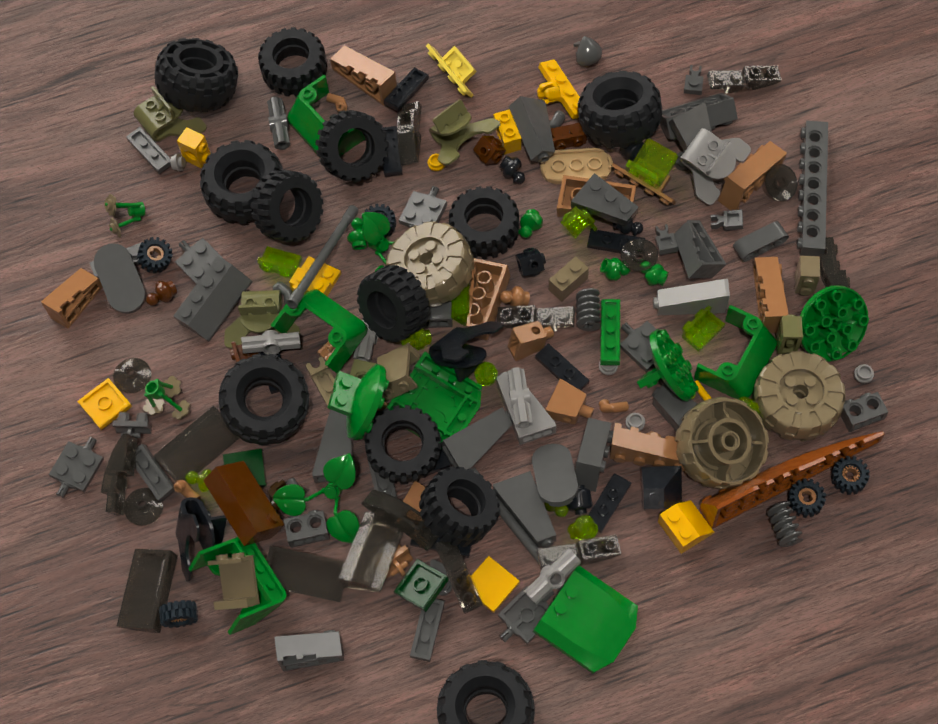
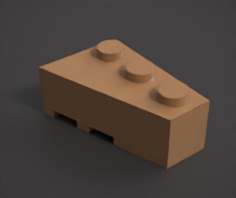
(72, 297)

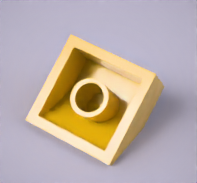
(684, 525)

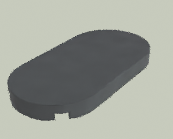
(119, 278)
(555, 475)

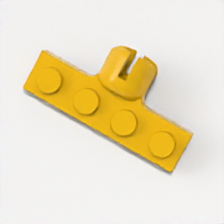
(557, 88)

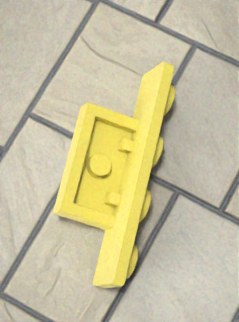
(457, 67)

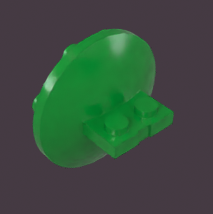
(834, 322)
(670, 367)
(359, 399)

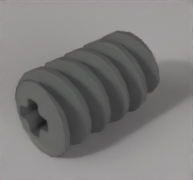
(587, 309)
(783, 524)

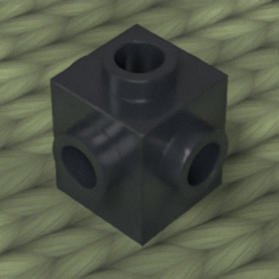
(530, 262)

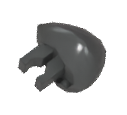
(588, 51)

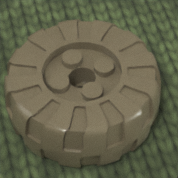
(437, 258)
(799, 396)
(721, 443)

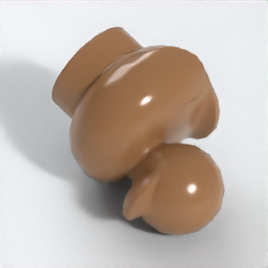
(515, 297)

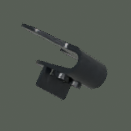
(455, 354)
(197, 523)

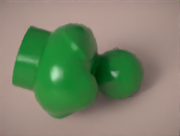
(530, 222)
(356, 237)
(613, 268)
(655, 275)

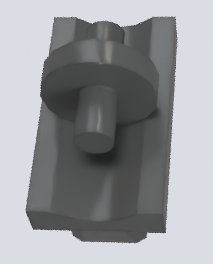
(134, 428)

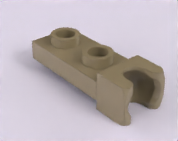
(322, 378)

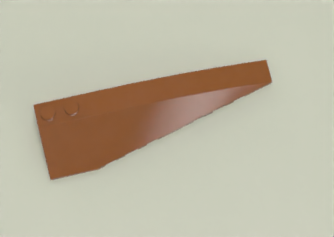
(780, 478)

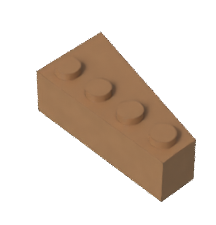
(364, 73)
(750, 175)
(572, 185)
(487, 284)
(769, 291)
(643, 448)

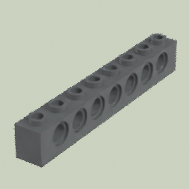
(817, 132)

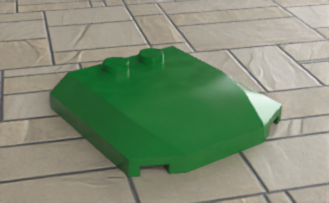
(441, 396)
(588, 621)

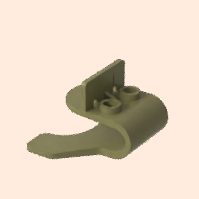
(162, 120)
(454, 127)
(257, 313)

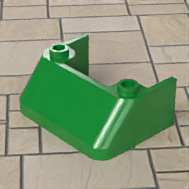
(308, 122)
(347, 329)
(740, 379)
(269, 587)

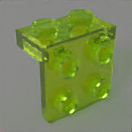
(652, 163)

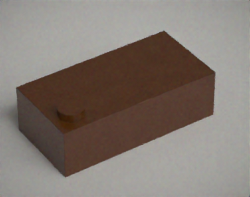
(243, 502)

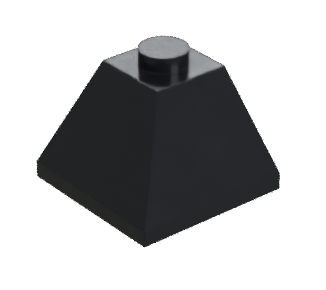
(661, 486)

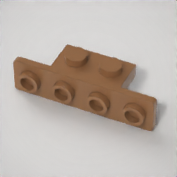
(649, 189)

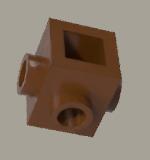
(489, 149)

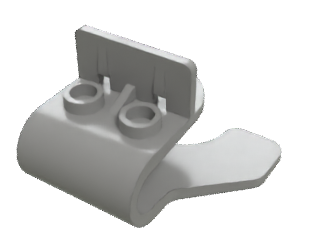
(712, 159)

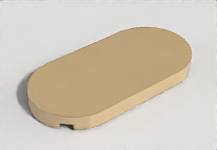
(576, 163)

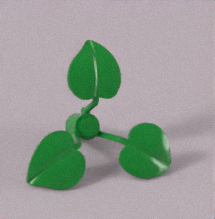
(374, 227)
(341, 475)

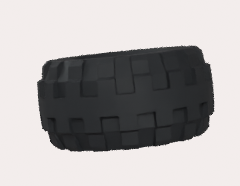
(196, 75)
(620, 109)
(228, 165)
(259, 371)
(481, 679)

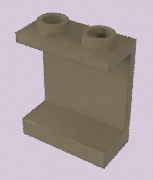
(397, 370)
(237, 581)

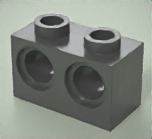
(865, 415)
(307, 534)

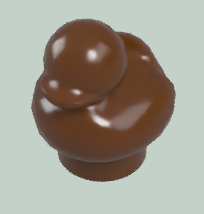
(164, 292)

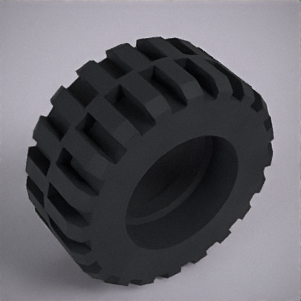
(287, 44)
(374, 149)
(486, 202)
(267, 203)
(393, 303)
(403, 419)
(446, 520)

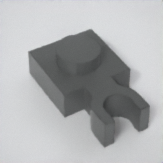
(694, 82)
(731, 220)
(665, 242)

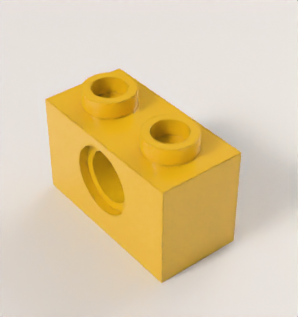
(508, 132)
(193, 147)

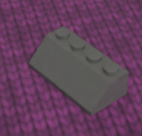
(720, 110)
(212, 298)

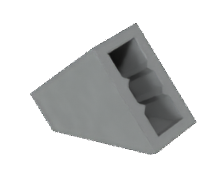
(692, 298)
(542, 423)

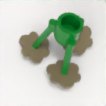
(135, 210)
(156, 390)

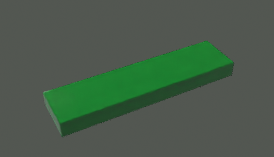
(610, 332)

